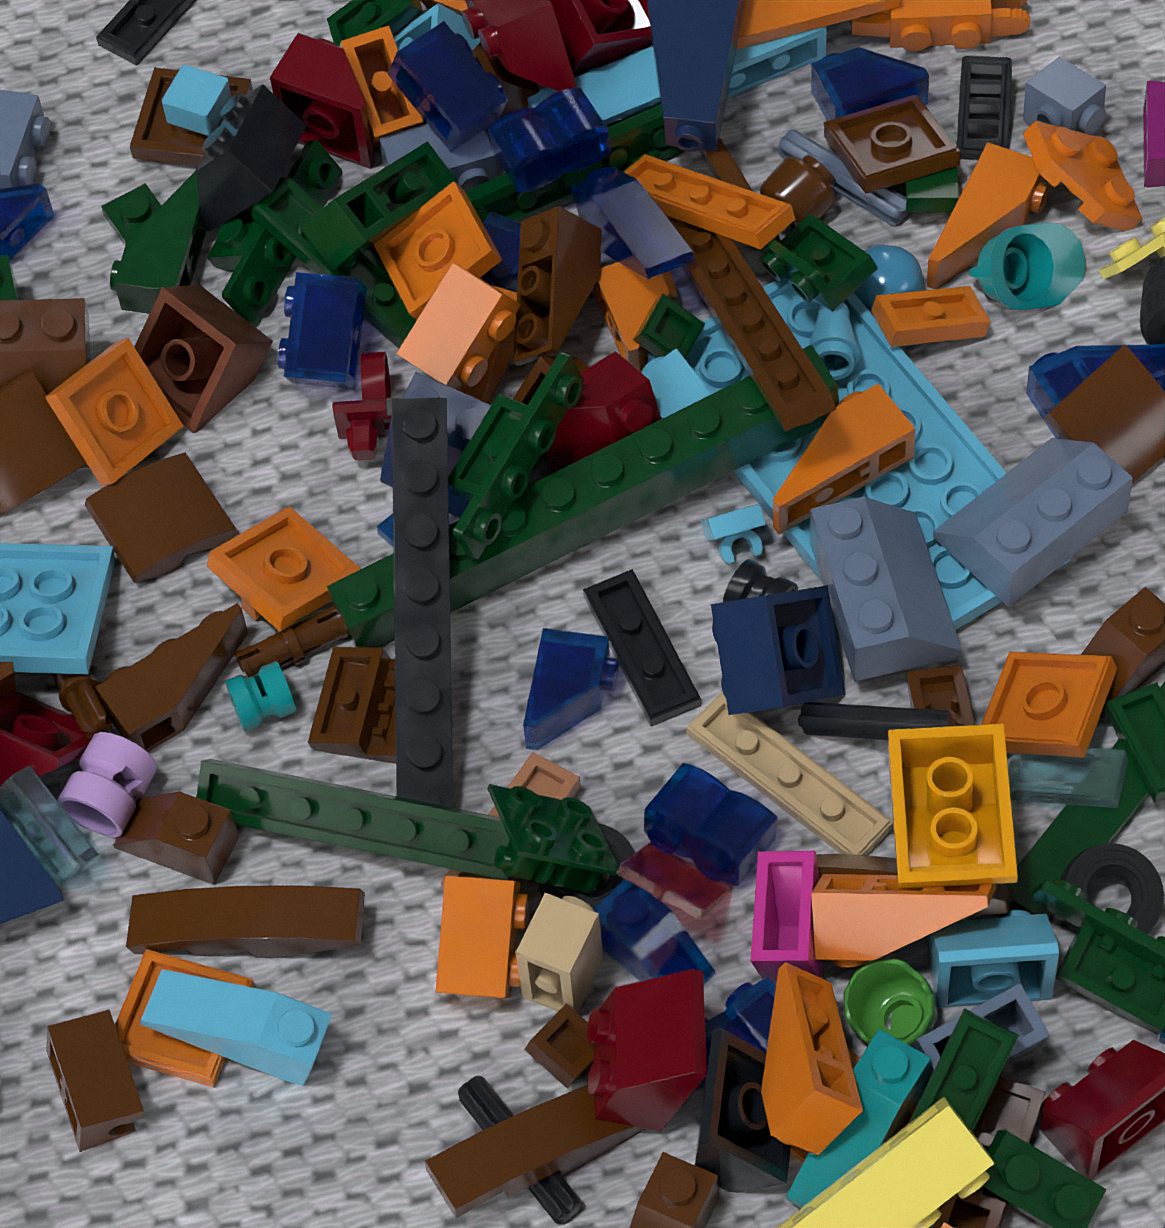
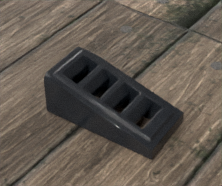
(989, 79)

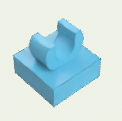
(732, 526)

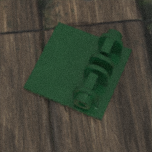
(551, 840)

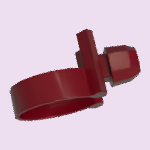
(366, 418)

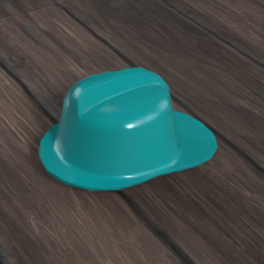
(1036, 261)

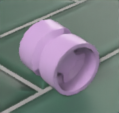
(109, 780)

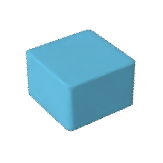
(196, 99)

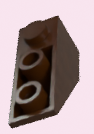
(554, 279)
(168, 686)

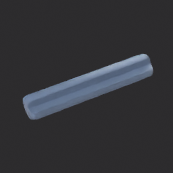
(883, 203)

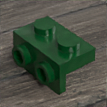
(818, 262)

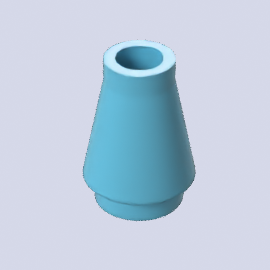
(835, 341)

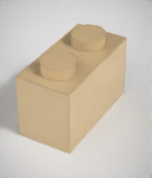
(560, 953)

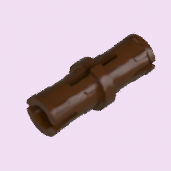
(293, 642)

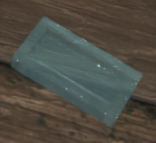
(1069, 780)

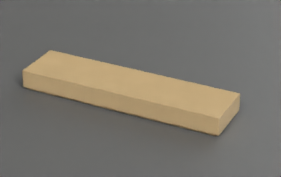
(790, 779)

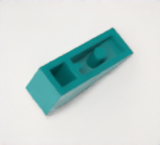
(889, 1087)

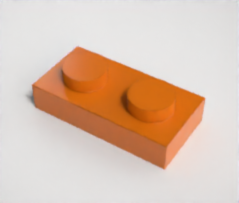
(930, 316)

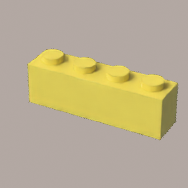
(903, 1178)

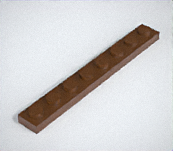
(755, 328)

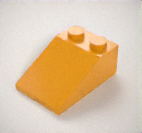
(951, 806)

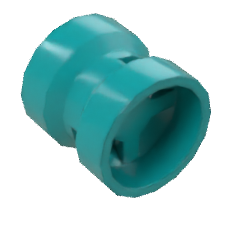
(248, 699)

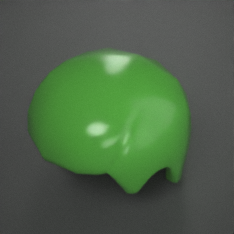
(890, 988)

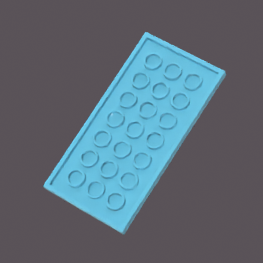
(948, 459)

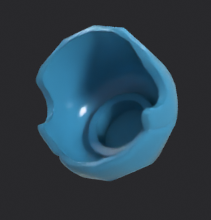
(896, 273)

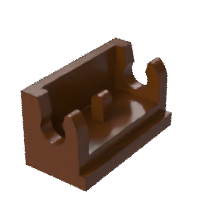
(93, 1079)

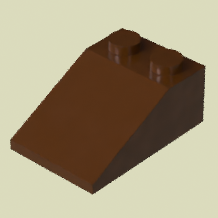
(44, 339)

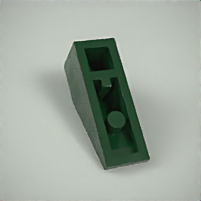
(377, 205)
(161, 251)

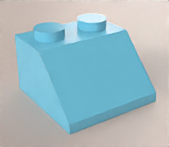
(990, 955)

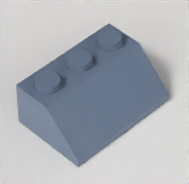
(1037, 516)
(881, 587)

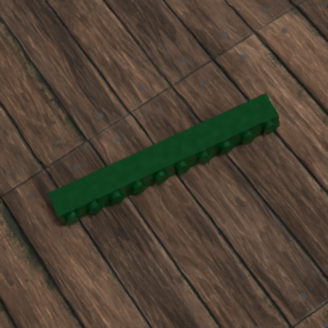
(591, 500)

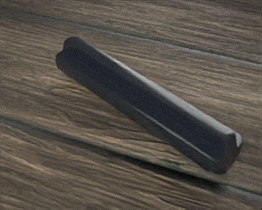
(867, 720)
(489, 1109)

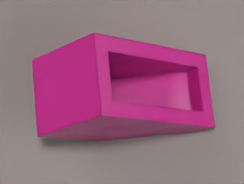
(784, 913)

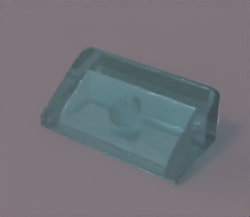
(45, 826)

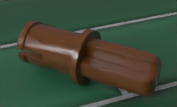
(81, 698)

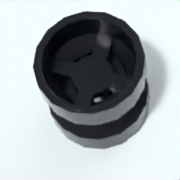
(752, 581)

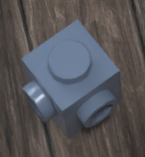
(1065, 98)

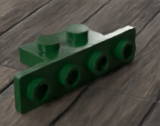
(254, 253)
(504, 451)
(1109, 956)

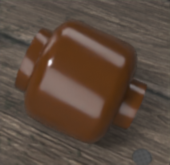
(803, 185)

